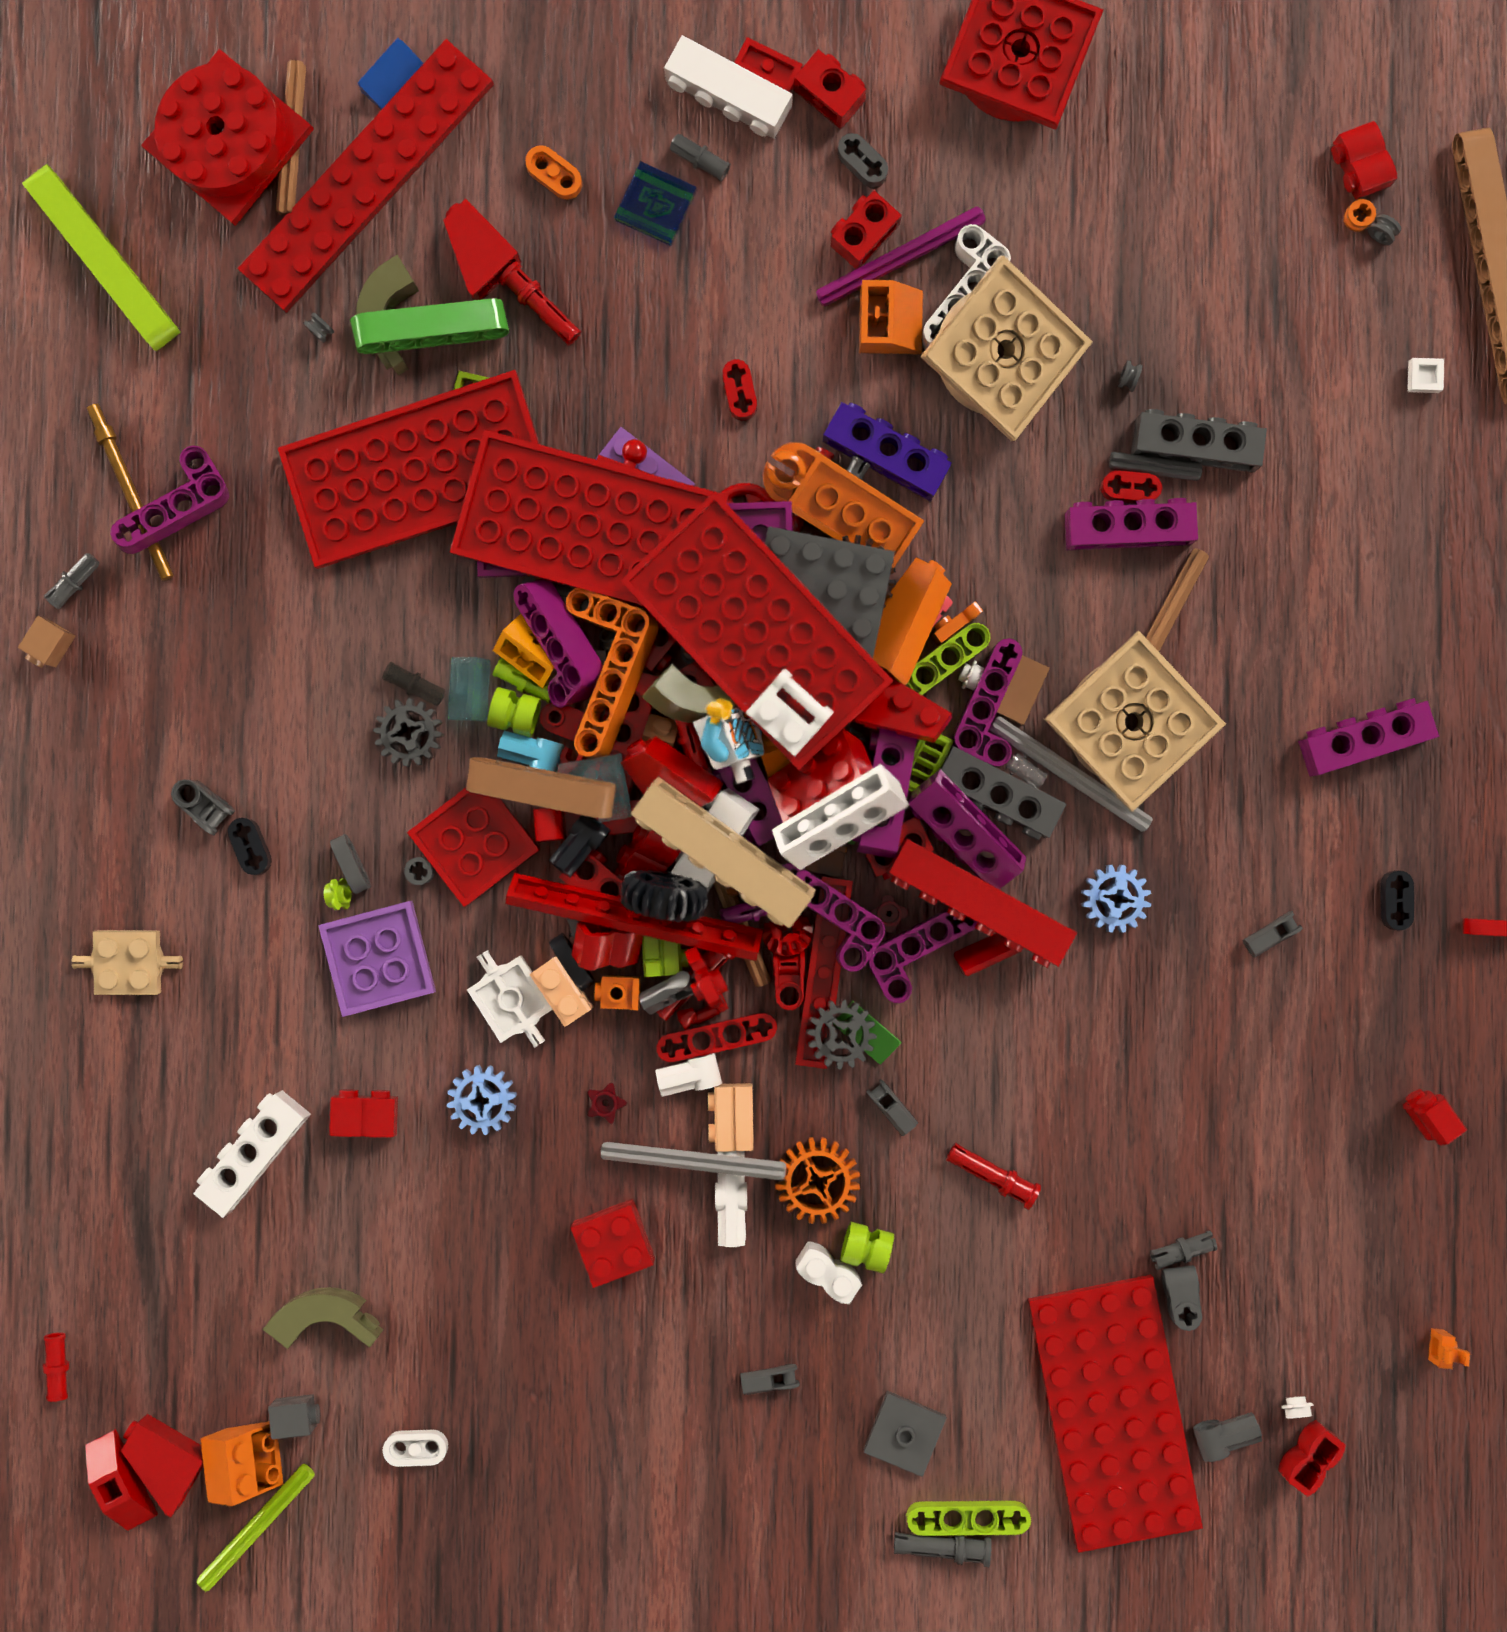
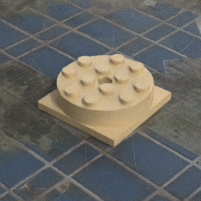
(1036, 340)
(1169, 727)

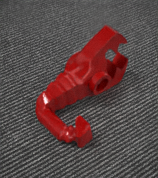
(708, 986)

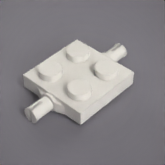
(509, 999)

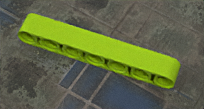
(101, 257)

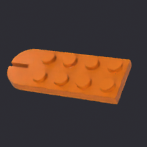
(838, 500)

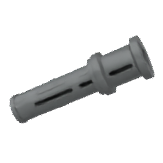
(957, 1548)

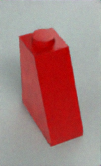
(478, 249)
(656, 758)
(163, 1461)

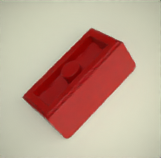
(983, 954)

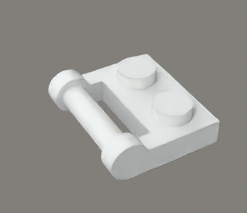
(781, 720)

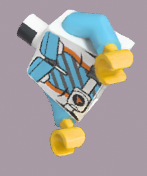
(730, 739)

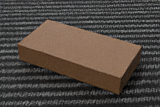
(1023, 690)

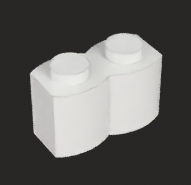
(820, 1268)

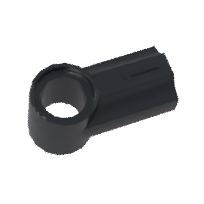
(583, 838)

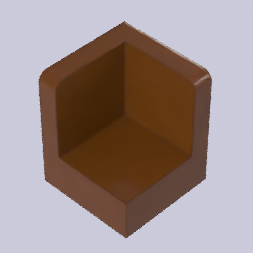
(829, 864)

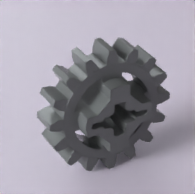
(403, 719)
(830, 1044)

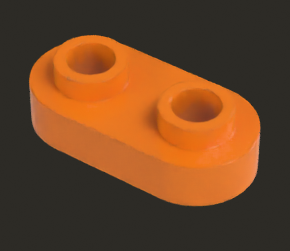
(555, 173)

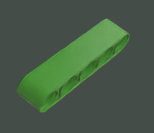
(429, 326)

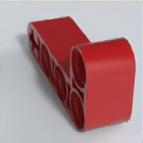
(555, 824)

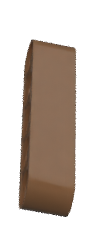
(541, 787)

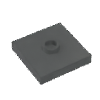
(904, 1433)

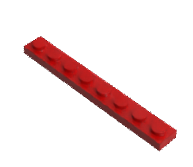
(609, 912)

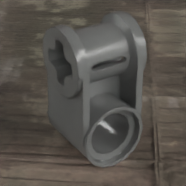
(206, 809)
(1182, 1291)

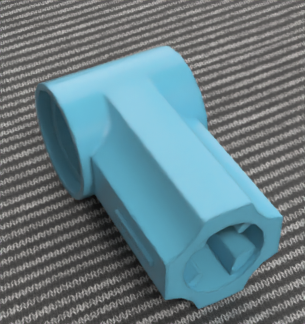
(529, 751)

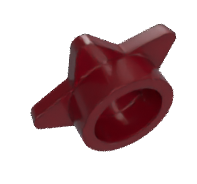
(597, 1098)

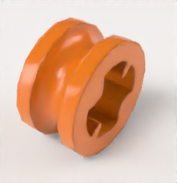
(1367, 208)

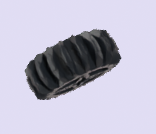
(663, 895)

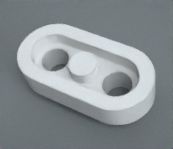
(417, 1450)

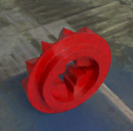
(792, 943)

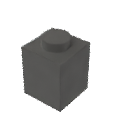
(293, 1416)

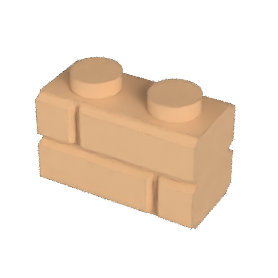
(561, 991)
(732, 1117)

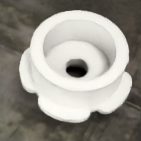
(971, 675)
(1297, 1407)

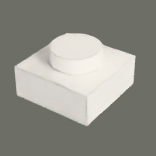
(1425, 375)

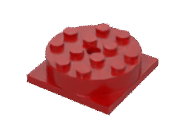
(1037, 86)
(250, 151)

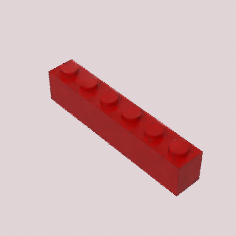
(982, 903)

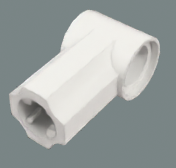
(696, 1074)

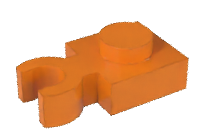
(948, 627)

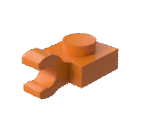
(1445, 1351)

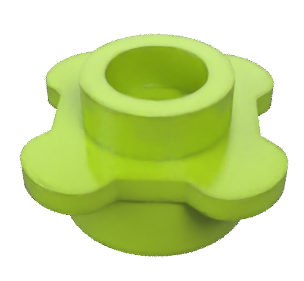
(337, 894)

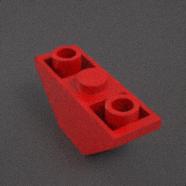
(116, 1483)

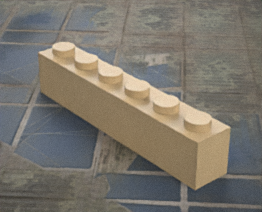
(723, 853)

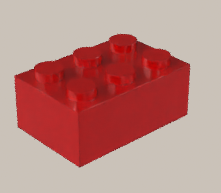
(828, 771)

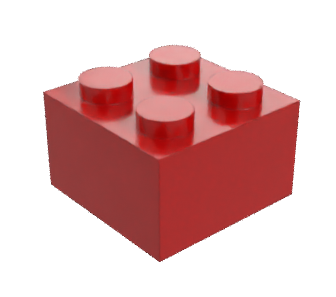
(613, 1243)

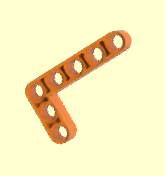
(613, 668)

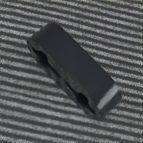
(242, 849)
(1389, 900)
(563, 949)

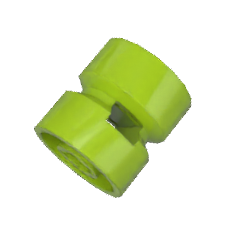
(514, 712)
(867, 1247)

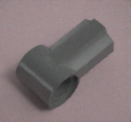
(1220, 1437)

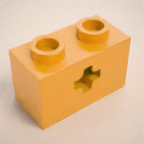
(524, 652)

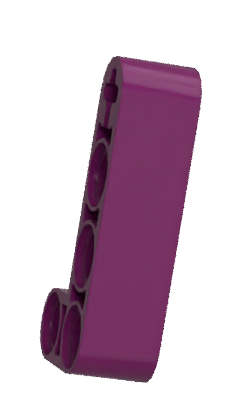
(167, 505)
(561, 640)
(992, 701)
(852, 925)
(926, 944)

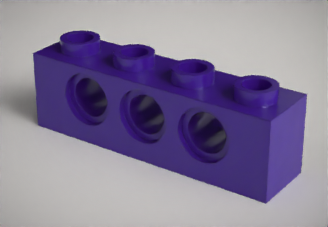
(894, 467)

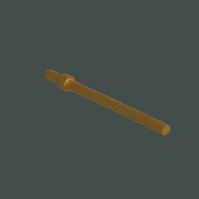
(106, 436)

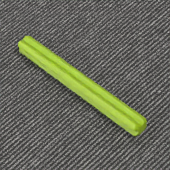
(255, 1527)

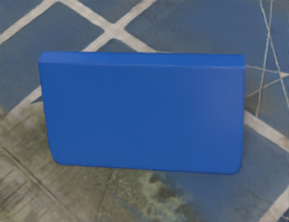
(389, 73)

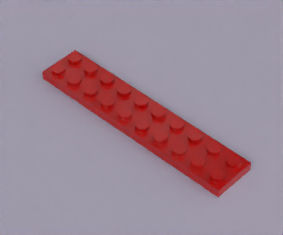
(366, 176)

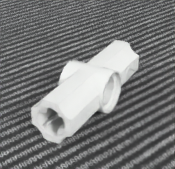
(731, 1206)

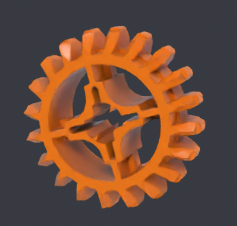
(829, 1172)

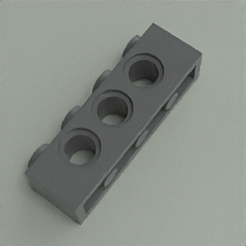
(1247, 435)
(1046, 807)

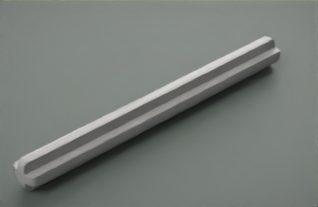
(1068, 773)
(693, 1160)

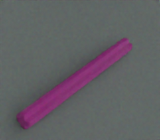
(899, 257)

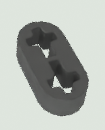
(857, 165)
(350, 864)

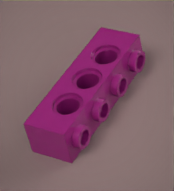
(1083, 536)
(1416, 723)
(760, 792)
(985, 837)
(885, 840)

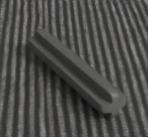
(1155, 466)

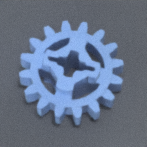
(1112, 912)
(483, 1114)

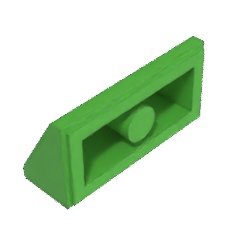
(883, 1044)

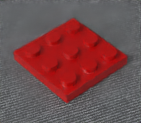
(473, 843)

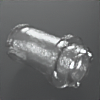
(1026, 770)

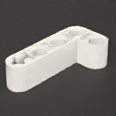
(976, 259)

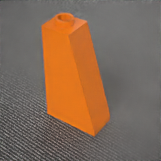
(910, 618)

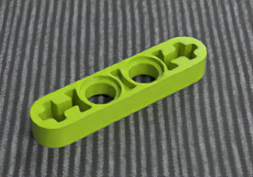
(968, 1513)

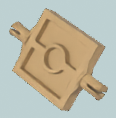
(127, 962)

